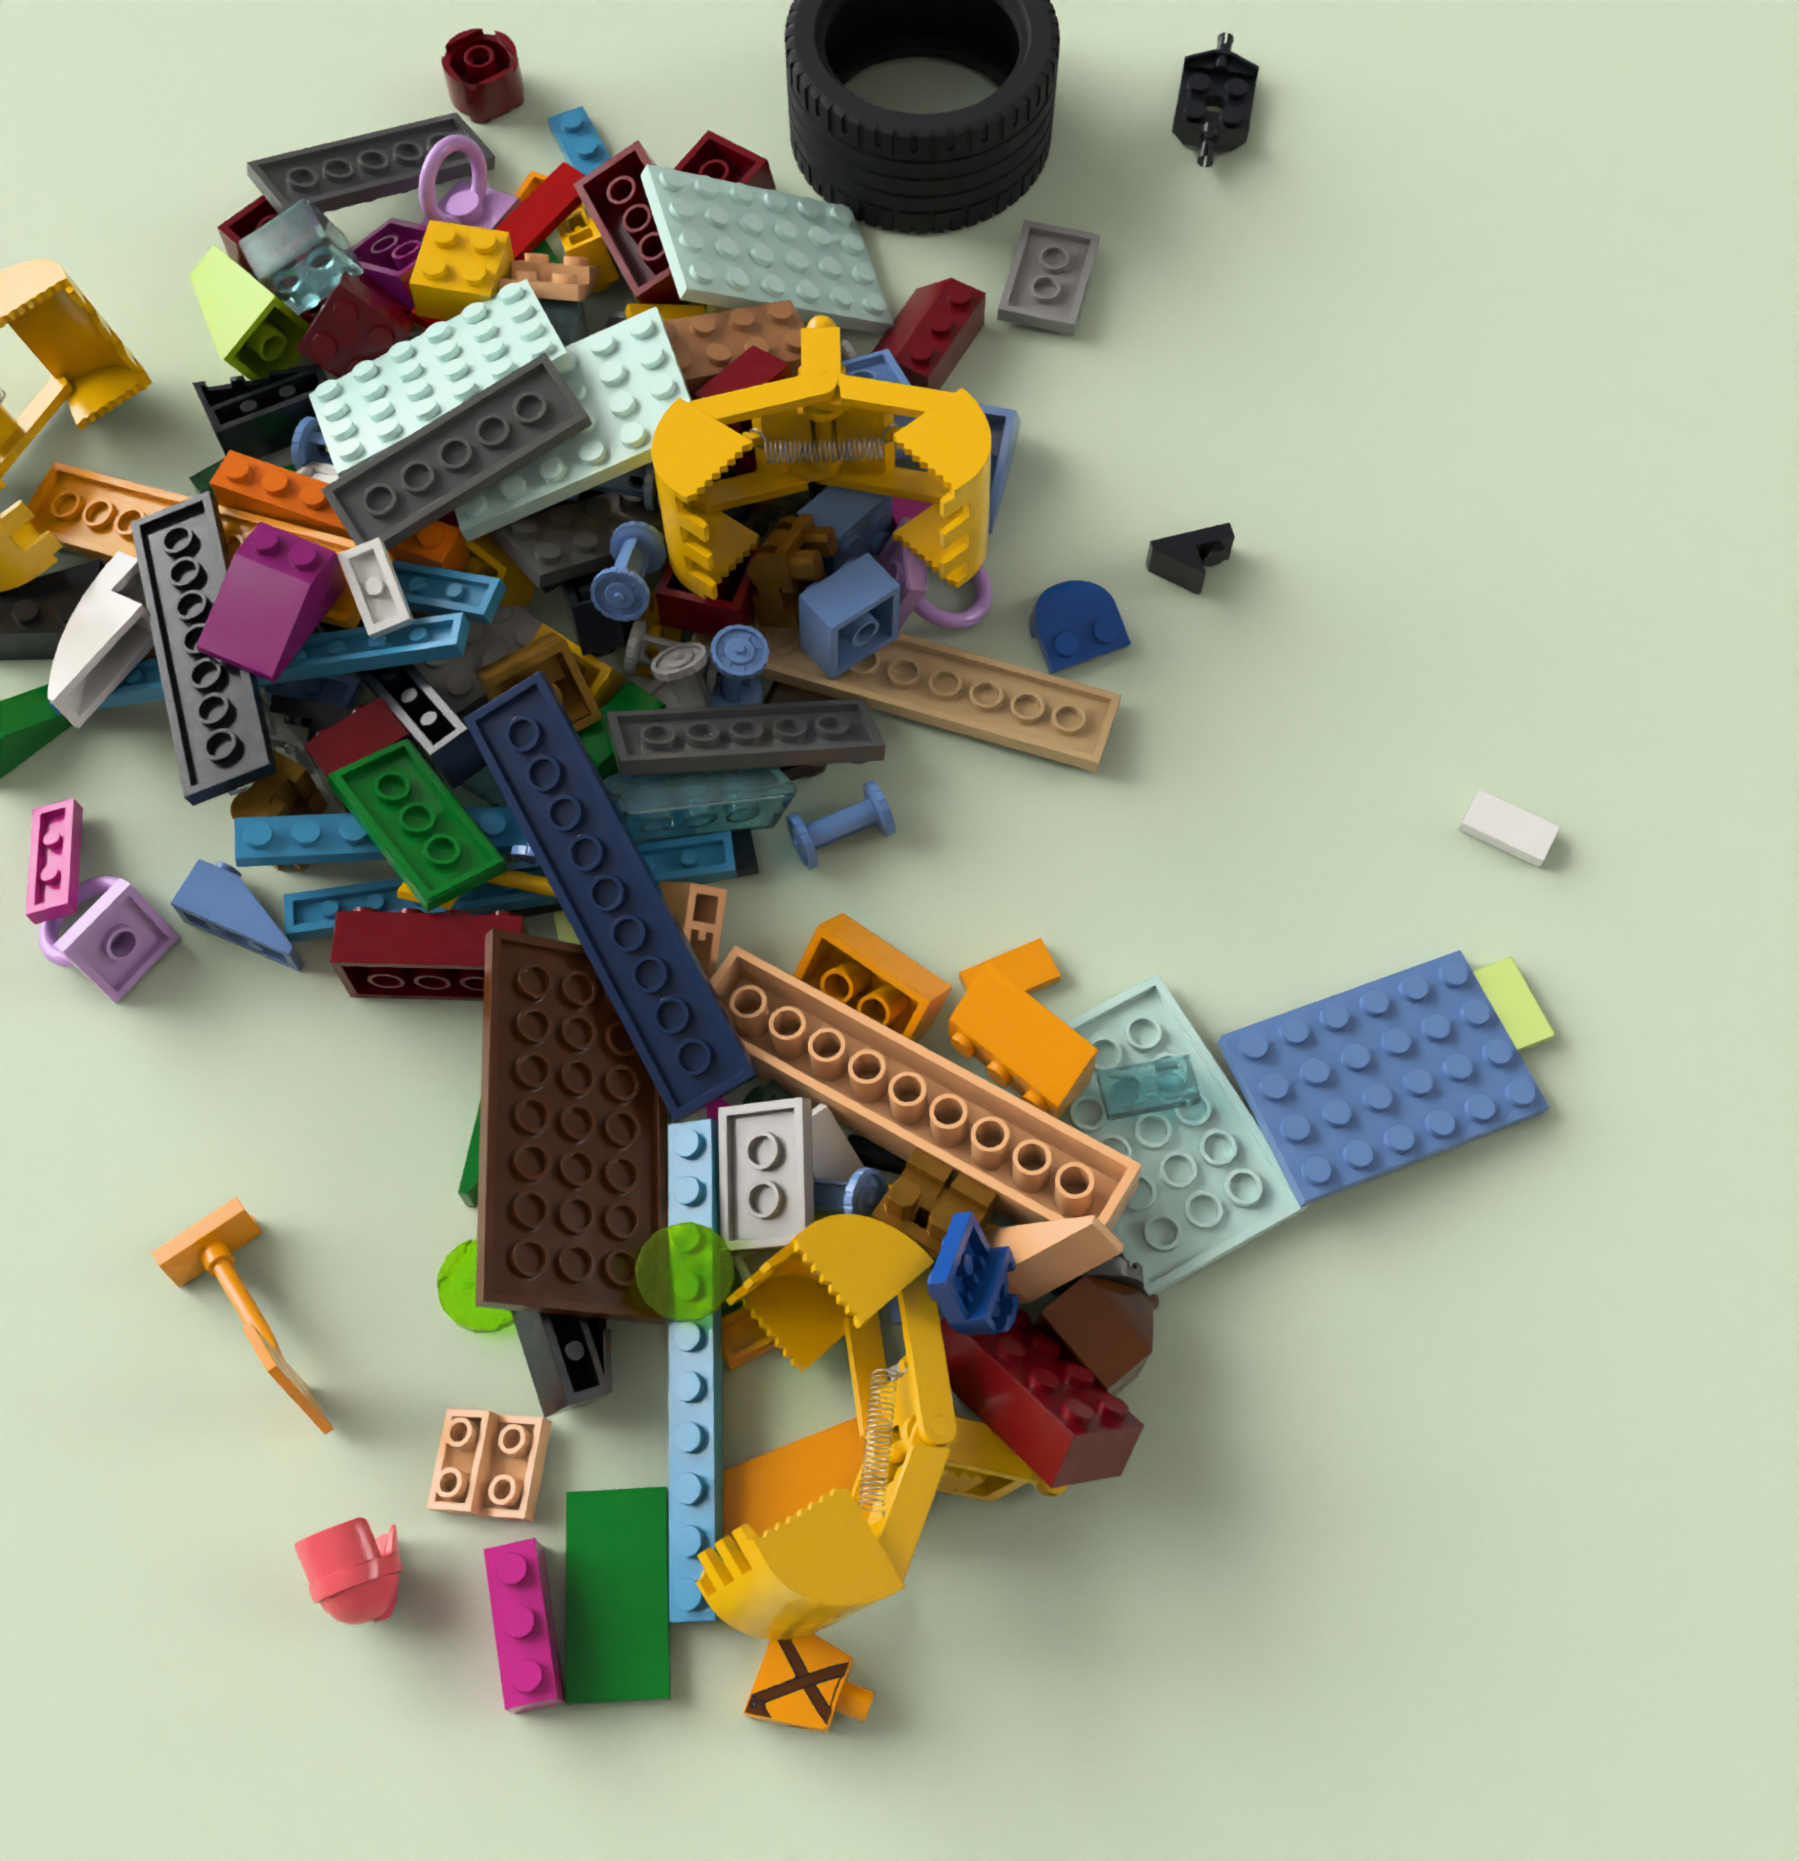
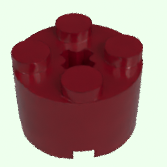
(483, 74)

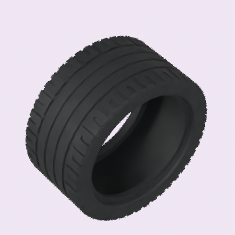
(911, 166)

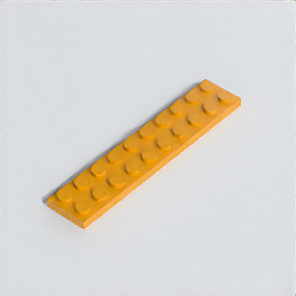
(94, 515)

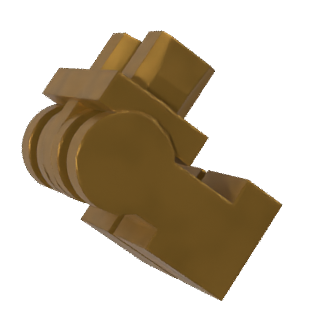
(787, 566)
(281, 794)
(924, 1202)

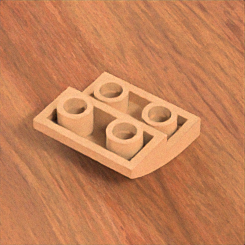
(554, 281)
(489, 1465)

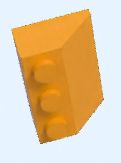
(872, 977)
(1021, 1043)

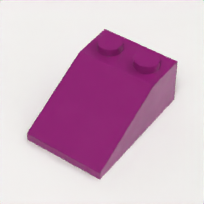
(390, 256)
(271, 601)

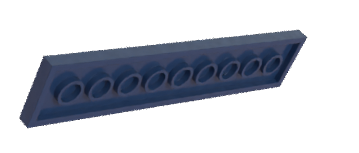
(611, 897)

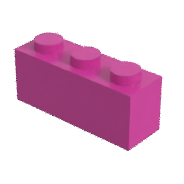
(524, 1626)

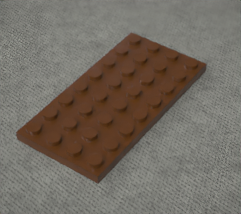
(564, 1139)

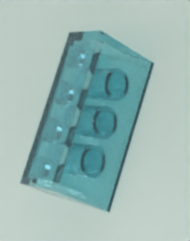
(700, 802)

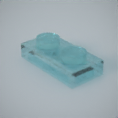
(1148, 1087)

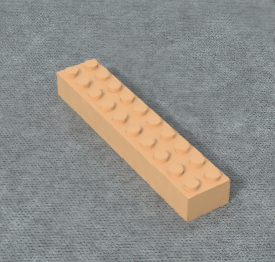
(915, 1098)

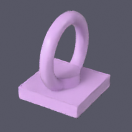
(466, 201)
(913, 578)
(112, 940)

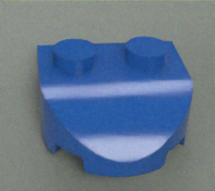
(1076, 624)
(973, 1280)

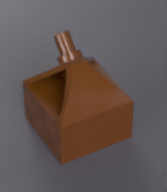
(1103, 1329)

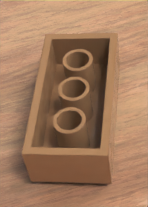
(714, 340)

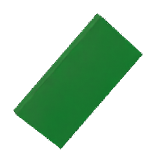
(417, 824)
(617, 1596)

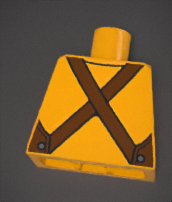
(805, 1685)

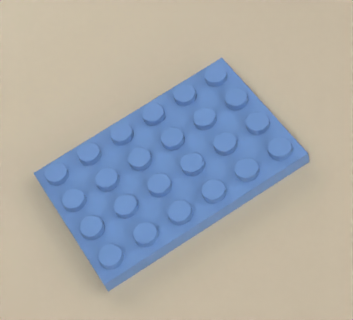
(1381, 1077)

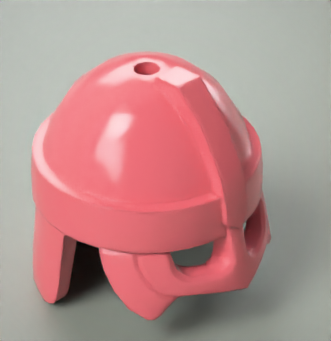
(352, 1571)

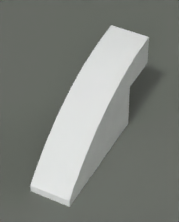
(101, 641)

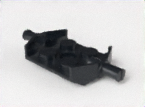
(1221, 81)

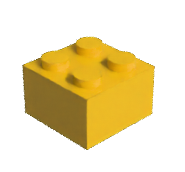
(458, 268)

